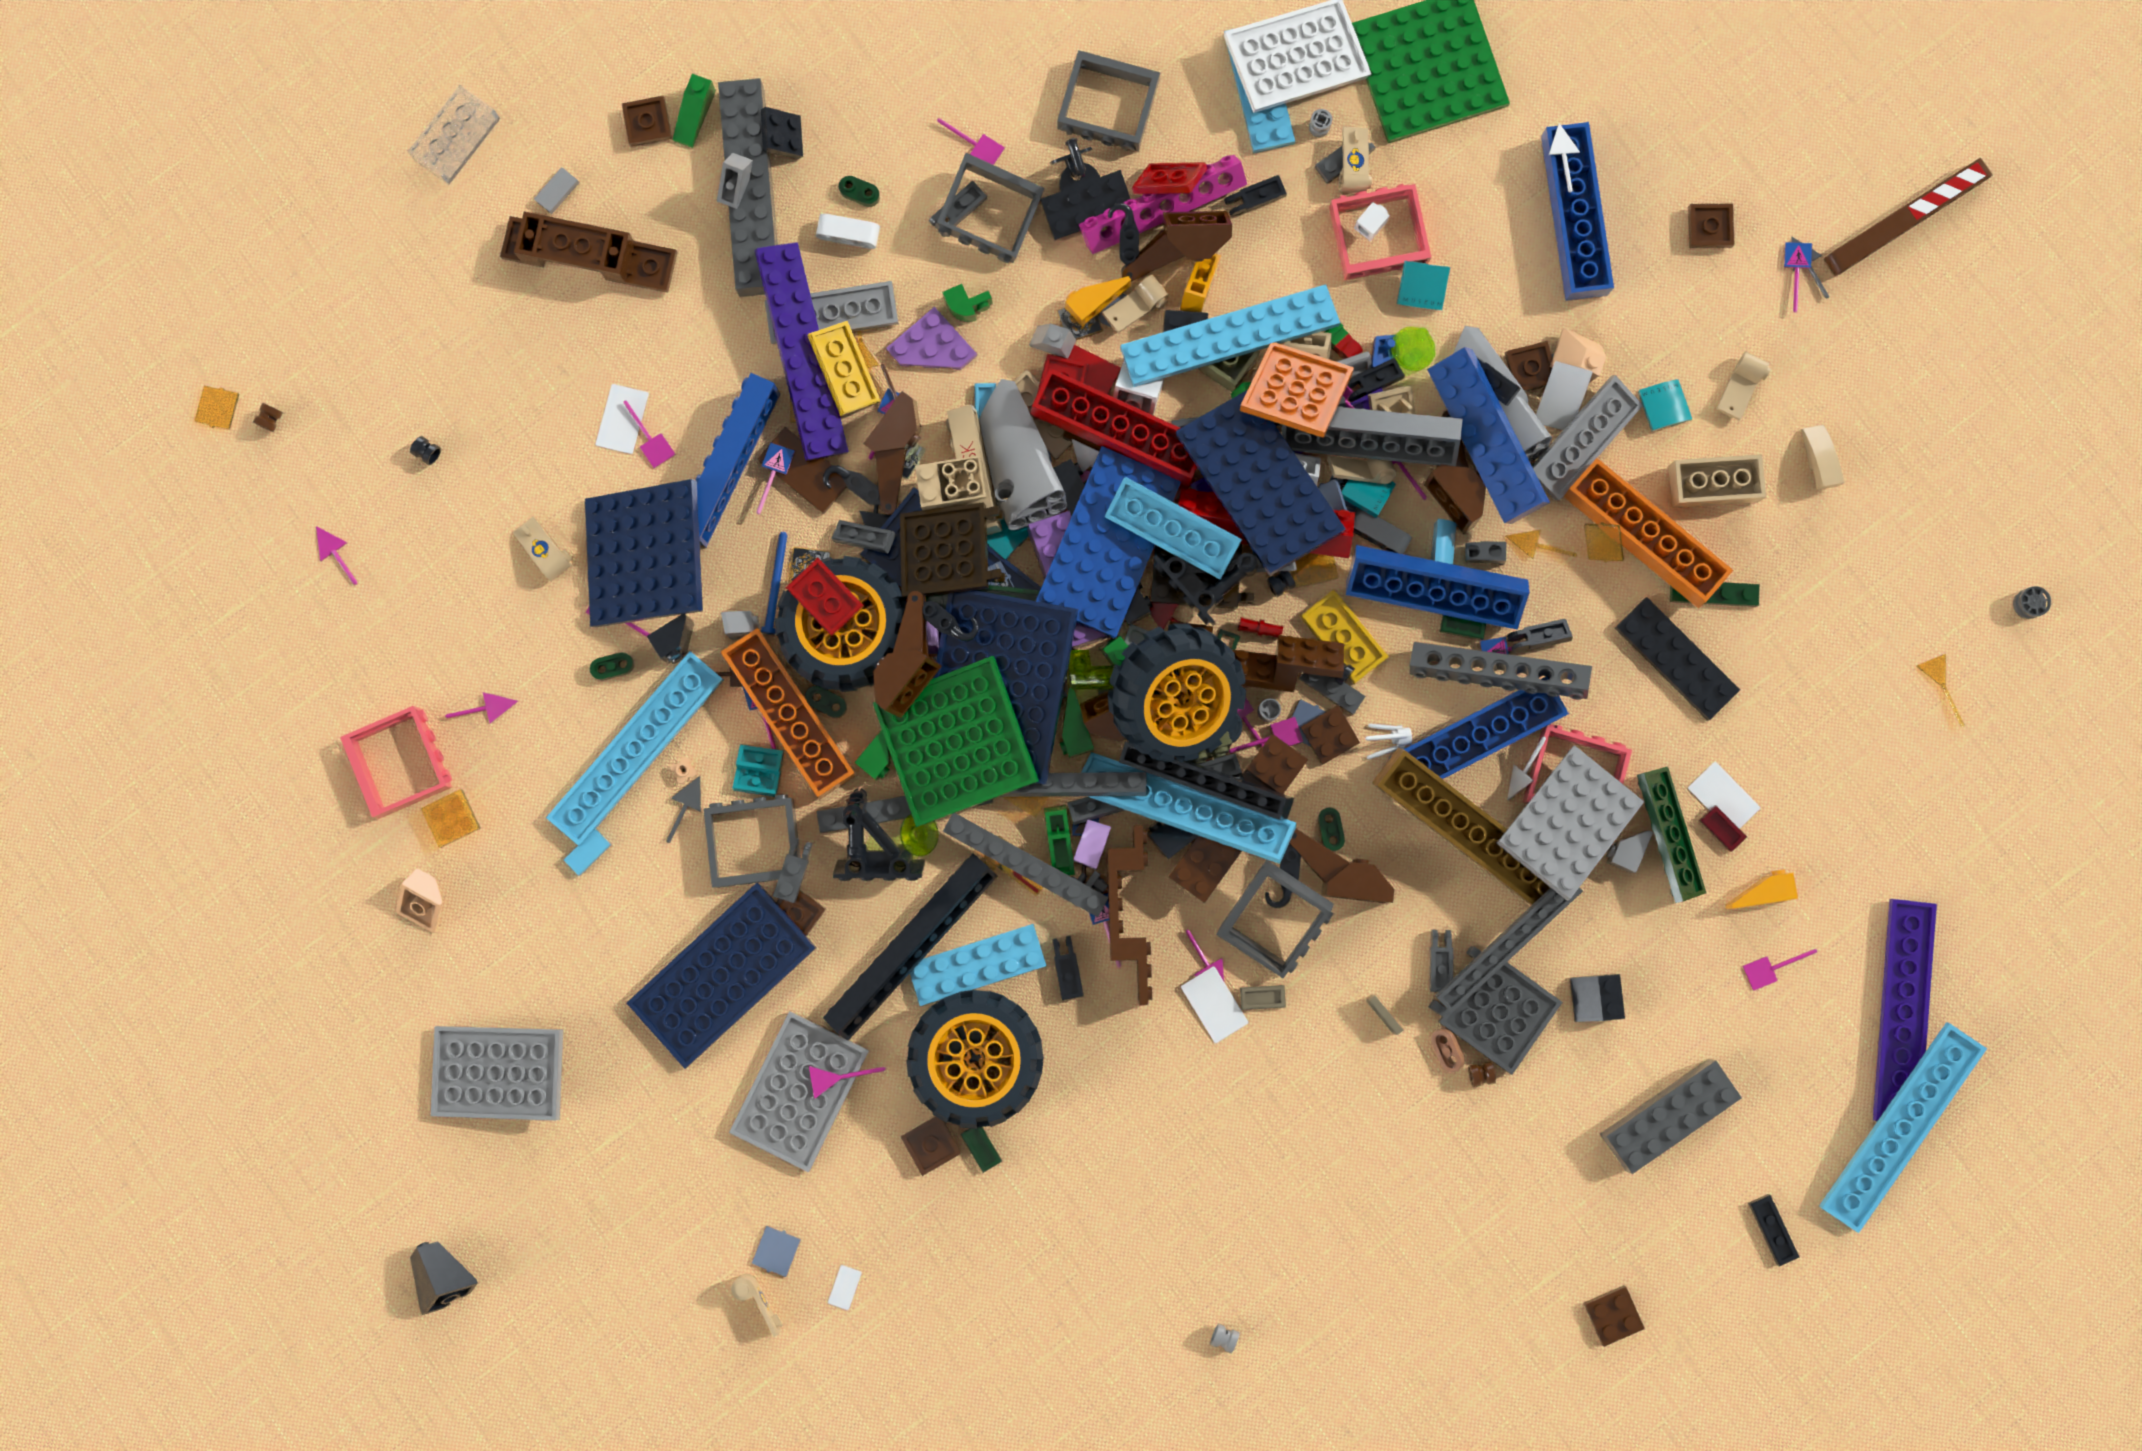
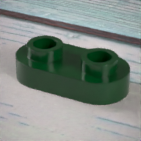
(858, 190)
(612, 666)
(826, 702)
(1331, 829)

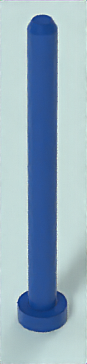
(775, 585)

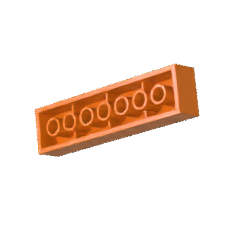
(1649, 533)
(788, 713)

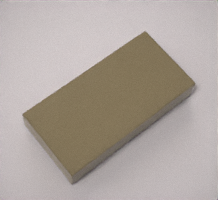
(1262, 997)
(1384, 1015)

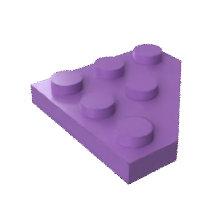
(932, 344)

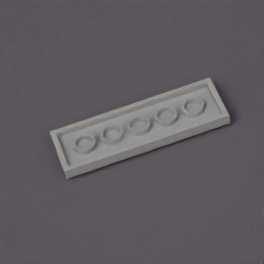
(861, 306)
(1586, 437)

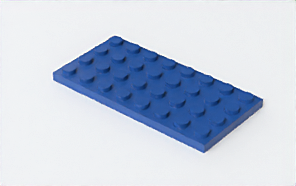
(1097, 558)

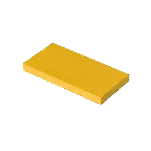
(843, 368)
(1334, 621)

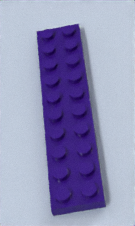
(792, 321)
(1904, 996)

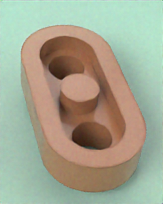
(1447, 1049)

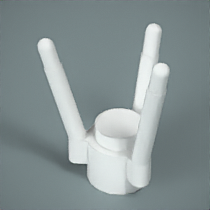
(1399, 736)

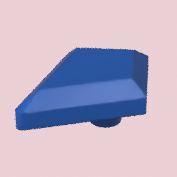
(1382, 349)

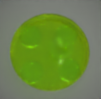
(1413, 348)

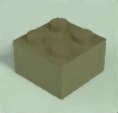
(1231, 371)

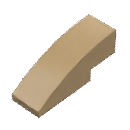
(1822, 457)

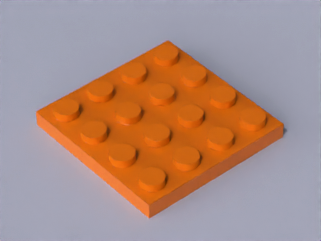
(1297, 389)

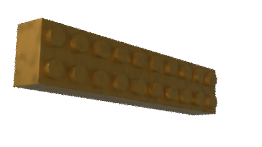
(1456, 821)

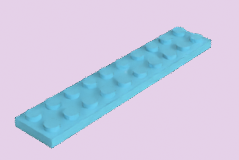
(1229, 335)
(634, 748)
(1200, 813)
(1902, 1127)

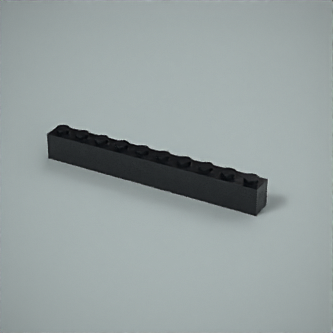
(910, 947)

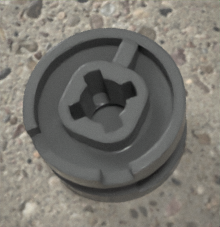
(2031, 602)

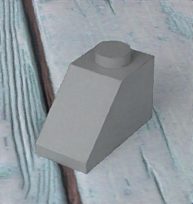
(734, 180)
(1053, 340)
(739, 623)
(1629, 852)

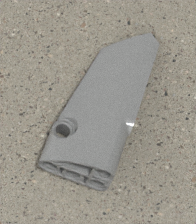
(1526, 425)
(1018, 460)

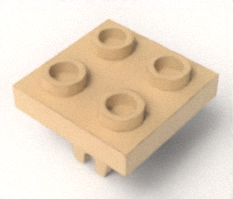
(1393, 400)

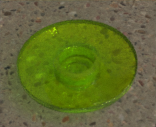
(926, 836)

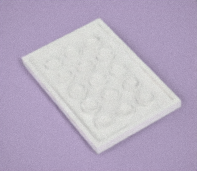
(1297, 54)

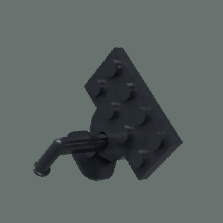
(1083, 197)

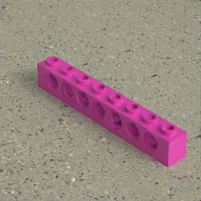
(1212, 189)

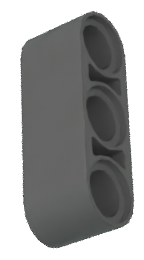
(1380, 532)

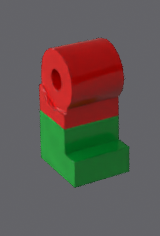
(1343, 342)

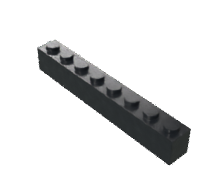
(1073, 486)
(1212, 783)

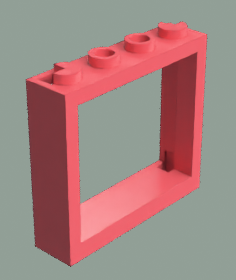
(1380, 196)
(1577, 737)
(363, 774)

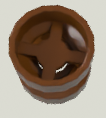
(265, 421)
(1482, 1074)

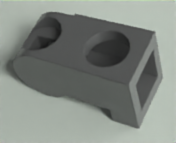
(1485, 552)

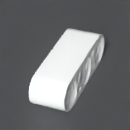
(847, 231)

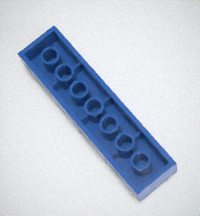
(1578, 216)
(1488, 436)
(733, 451)
(1437, 587)
(1487, 731)

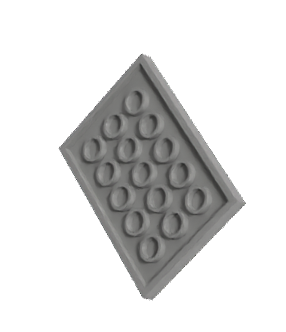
(1570, 823)
(497, 1073)
(781, 1103)

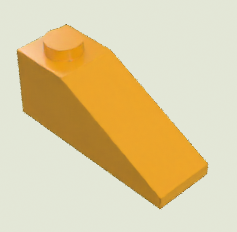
(1199, 284)
(1094, 298)
(1769, 889)

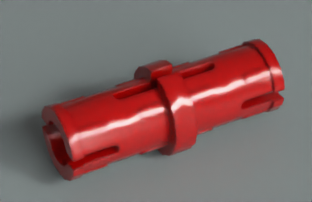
(1260, 627)

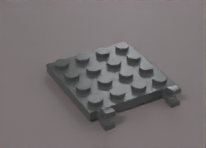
(1501, 1015)

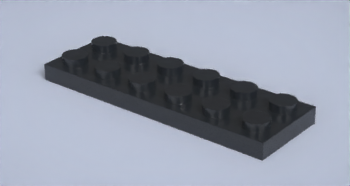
(1677, 658)

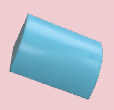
(1443, 541)

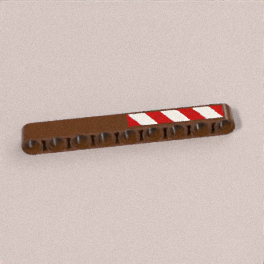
(1908, 217)

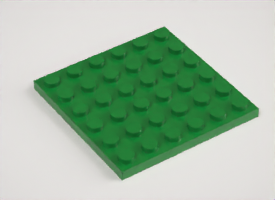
(1429, 66)
(958, 743)

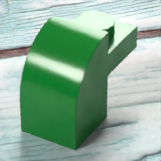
(963, 307)

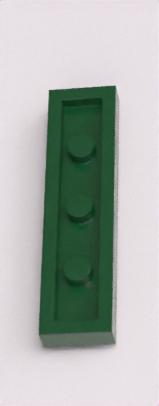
(1727, 594)

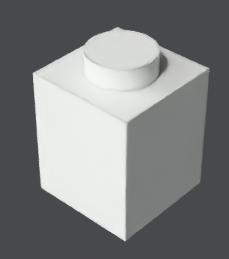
(1372, 221)

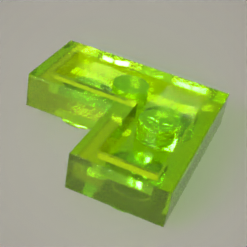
(1084, 675)

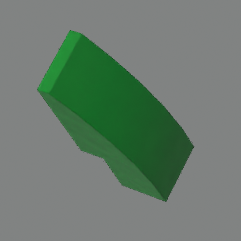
(1059, 839)

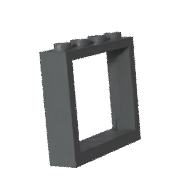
(1115, 69)
(1003, 178)
(737, 806)
(1255, 950)

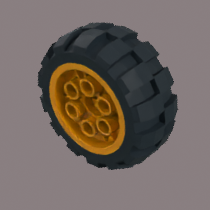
(825, 664)
(1189, 725)
(1017, 1040)

